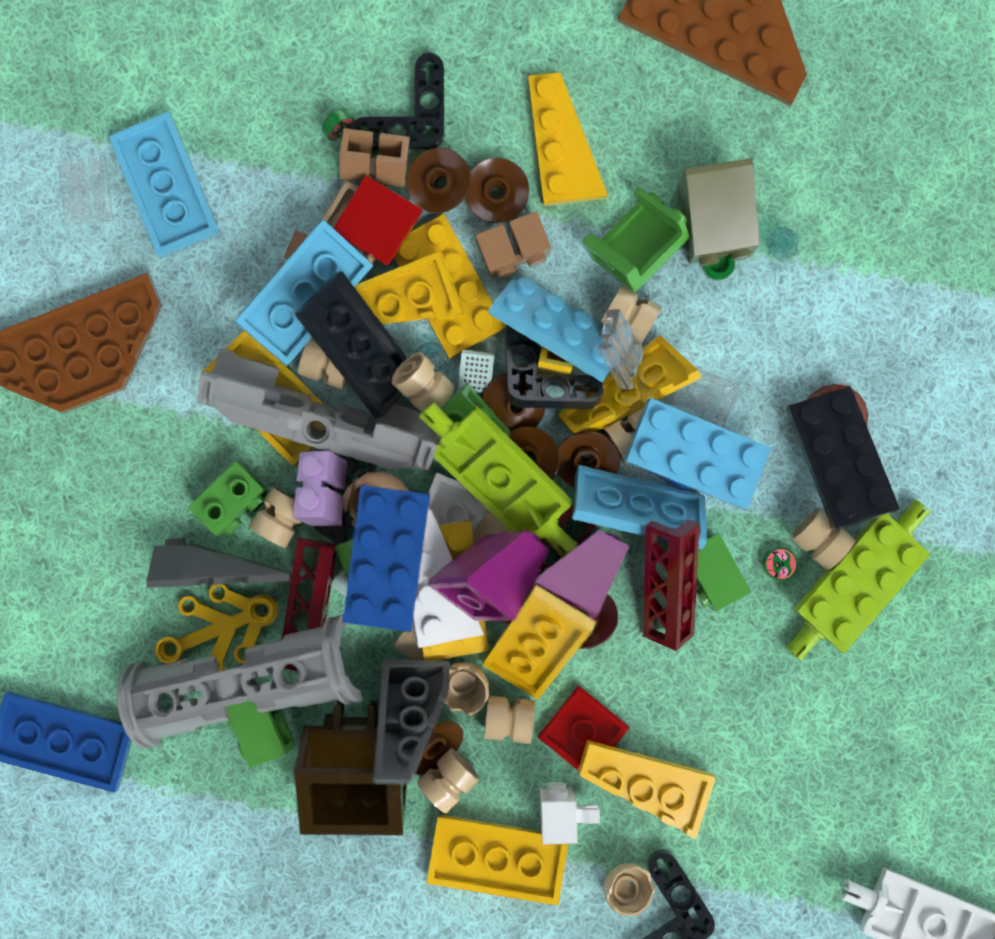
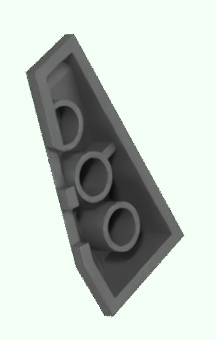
(193, 564)
(408, 711)

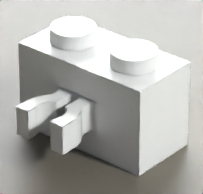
(561, 814)

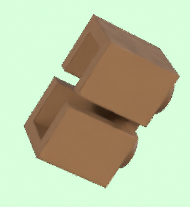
(358, 159)
(529, 240)

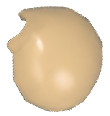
(473, 699)
(625, 897)

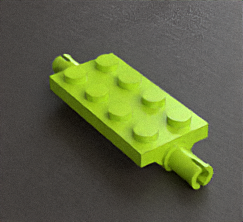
(500, 475)
(862, 583)

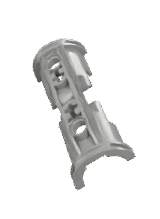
(249, 397)
(311, 651)

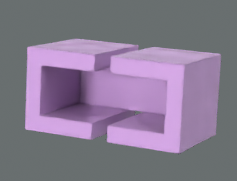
(314, 502)

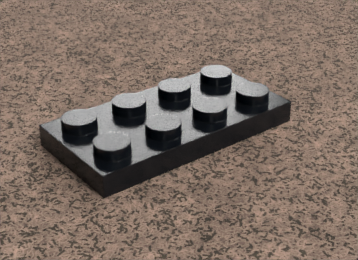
(354, 342)
(842, 458)

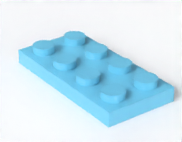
(164, 184)
(271, 312)
(552, 324)
(697, 453)
(632, 503)

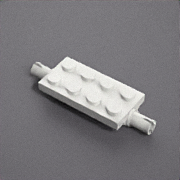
(915, 910)

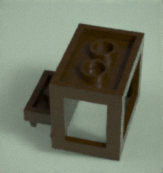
(337, 779)

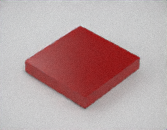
(377, 221)
(581, 720)

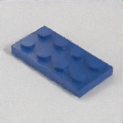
(386, 558)
(62, 742)

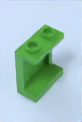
(639, 241)

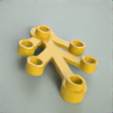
(223, 626)

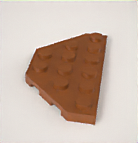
(732, 36)
(81, 347)

